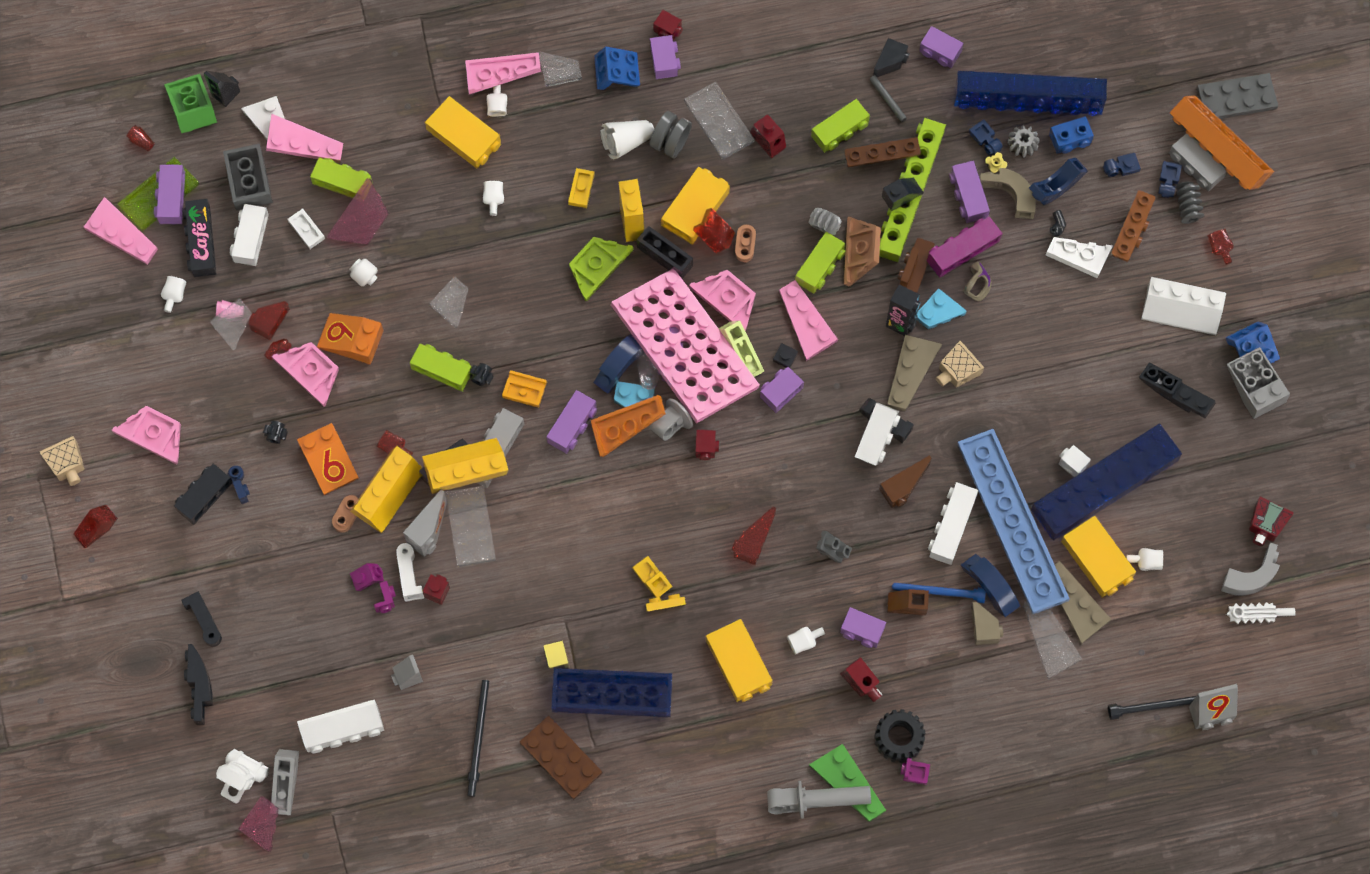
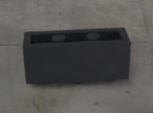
(664, 252)
(202, 493)

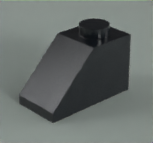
(891, 58)
(901, 192)

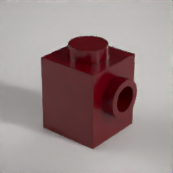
(667, 24)
(706, 444)
(436, 589)

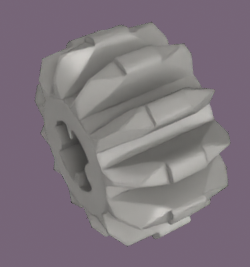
(1021, 147)
(825, 221)

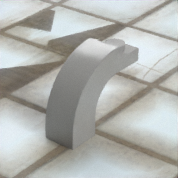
(1249, 583)

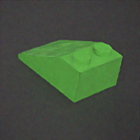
(190, 103)

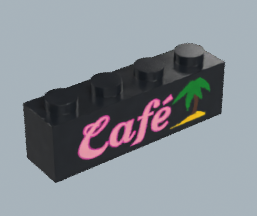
(200, 238)
(903, 310)

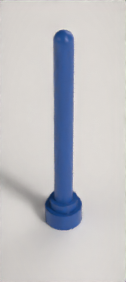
(977, 595)

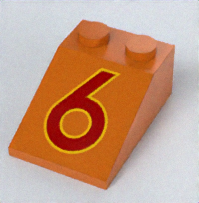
(351, 337)
(327, 459)

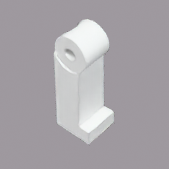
(405, 556)

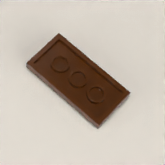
(561, 757)

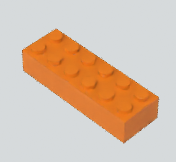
(1221, 142)

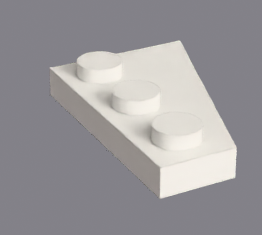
(1084, 257)

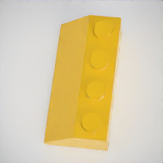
(465, 465)
(387, 489)

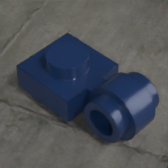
(984, 134)
(1125, 164)
(1170, 175)
(242, 490)

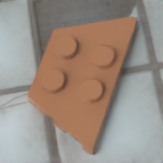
(861, 249)

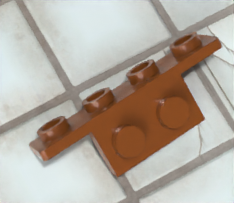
(1133, 226)

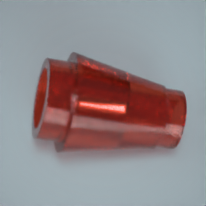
(140, 138)

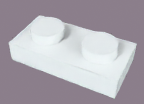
(306, 228)

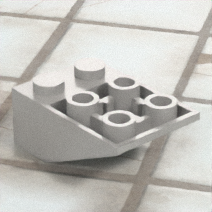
(1257, 383)

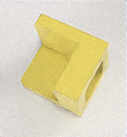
(556, 655)

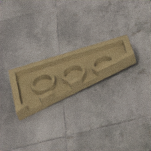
(912, 367)
(1082, 610)

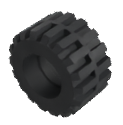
(904, 720)

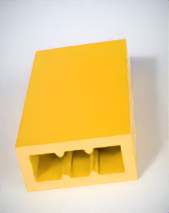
(463, 132)
(690, 205)
(631, 209)
(1099, 557)
(739, 661)

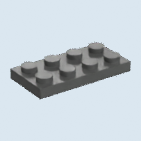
(1239, 96)

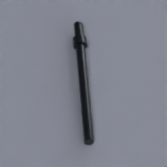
(473, 775)

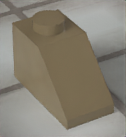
(985, 626)

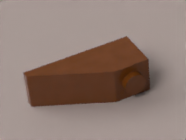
(900, 486)

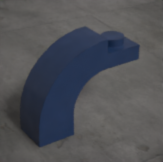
(1059, 182)
(617, 362)
(993, 583)

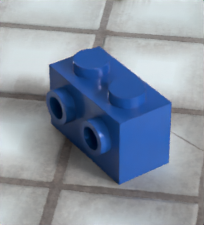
(1071, 135)

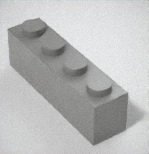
(505, 429)

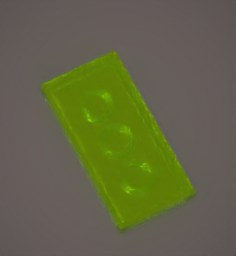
(141, 202)

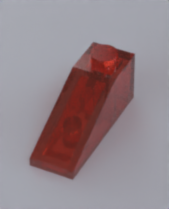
(752, 540)

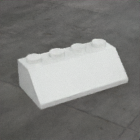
(1183, 306)
(341, 726)

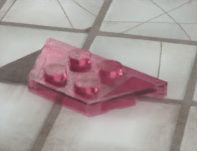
(361, 217)

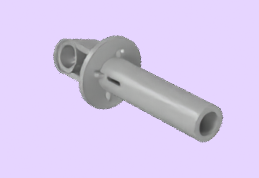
(676, 416)
(799, 799)

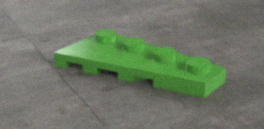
(841, 772)

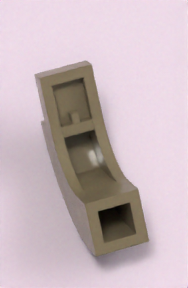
(1016, 186)

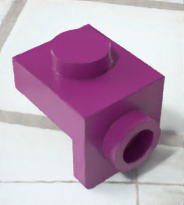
(366, 576)
(388, 593)
(915, 772)

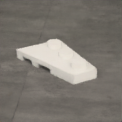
(261, 113)

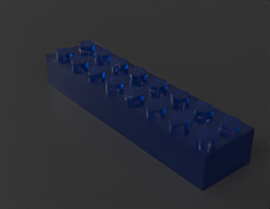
(1030, 93)
(1106, 481)

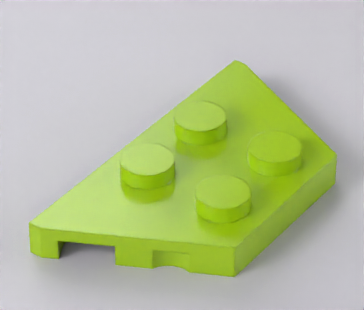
(597, 263)

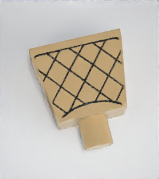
(959, 366)
(65, 460)

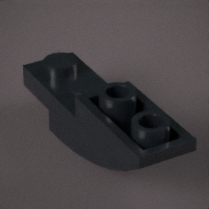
(1175, 391)
(198, 677)

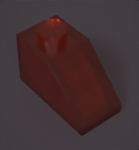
(268, 319)
(95, 525)

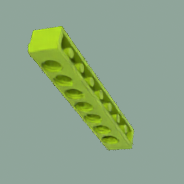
(893, 249)

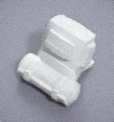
(240, 773)

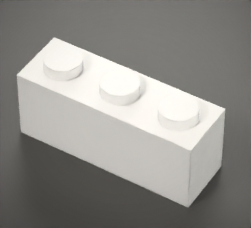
(249, 234)
(877, 434)

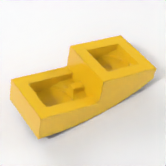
(652, 577)

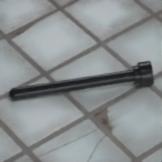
(1116, 711)

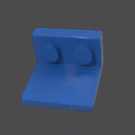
(617, 67)
(1253, 337)

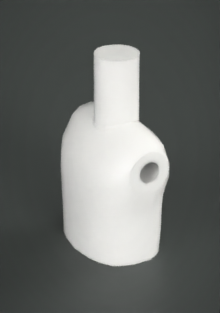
(496, 103)
(493, 195)
(173, 292)
(1147, 559)
(804, 639)

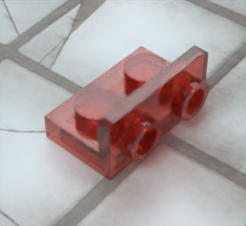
(714, 231)

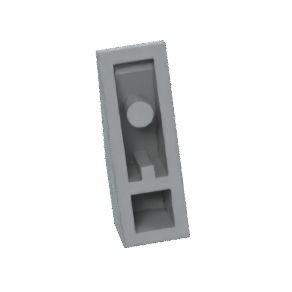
(284, 780)

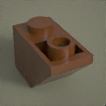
(908, 602)

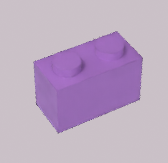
(941, 47)
(663, 57)
(781, 389)
(862, 628)

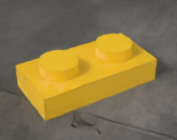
(581, 188)
(673, 600)

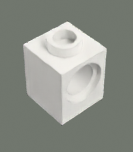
(1074, 461)

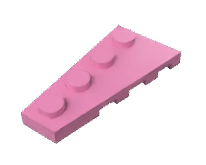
(500, 70)
(300, 141)
(117, 230)
(810, 327)

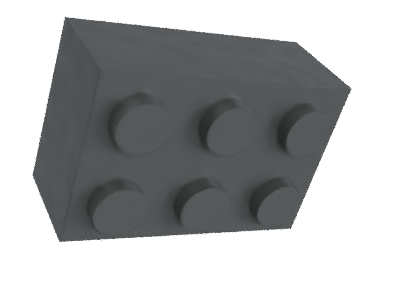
(247, 176)

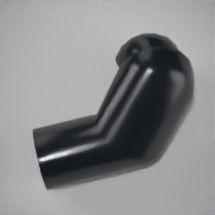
(1059, 225)

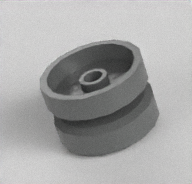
(670, 134)

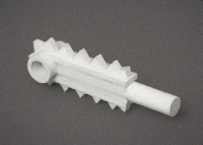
(1258, 612)

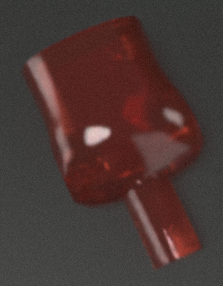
(1221, 244)
(390, 440)

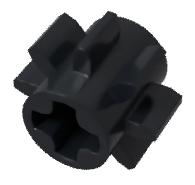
(481, 374)
(275, 432)

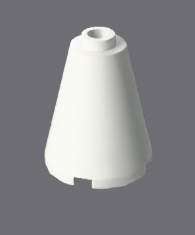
(625, 136)

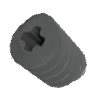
(1188, 202)

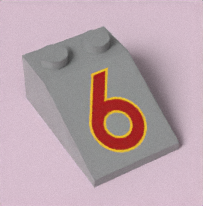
(425, 529)
(1214, 707)

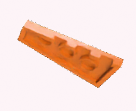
(621, 425)

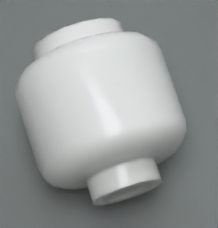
(363, 272)

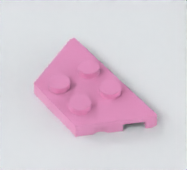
(726, 296)
(310, 369)
(152, 432)

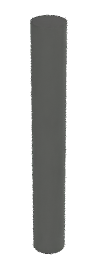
(889, 100)

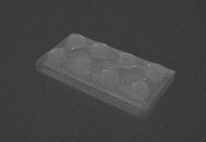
(719, 120)
(470, 526)

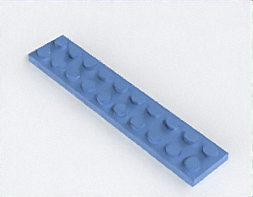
(1013, 521)

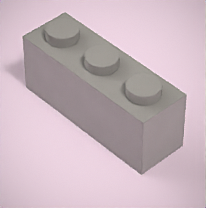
(1197, 162)

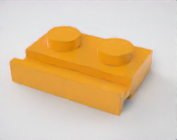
(524, 389)

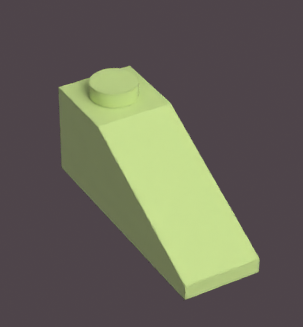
(742, 346)

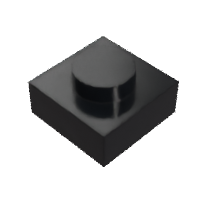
(785, 356)

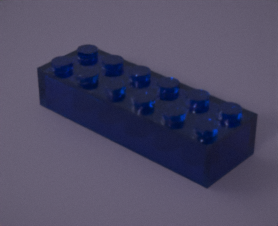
(612, 692)

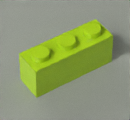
(840, 126)
(338, 177)
(820, 263)
(441, 366)

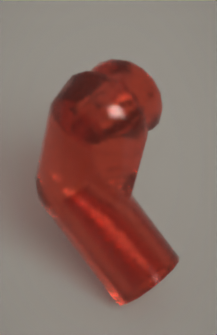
(276, 346)

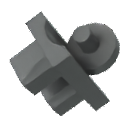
(833, 547)

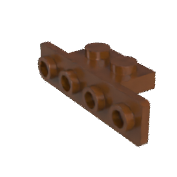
(882, 152)
(915, 265)

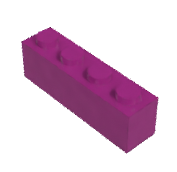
(964, 246)

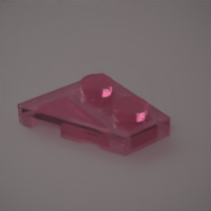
(261, 823)

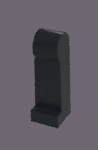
(900, 432)
(211, 633)

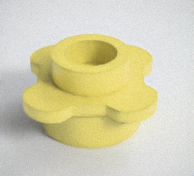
(991, 162)

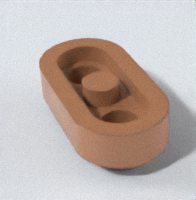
(745, 244)
(344, 512)

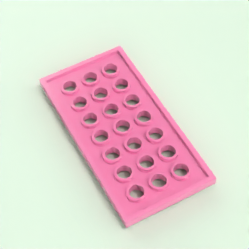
(682, 356)

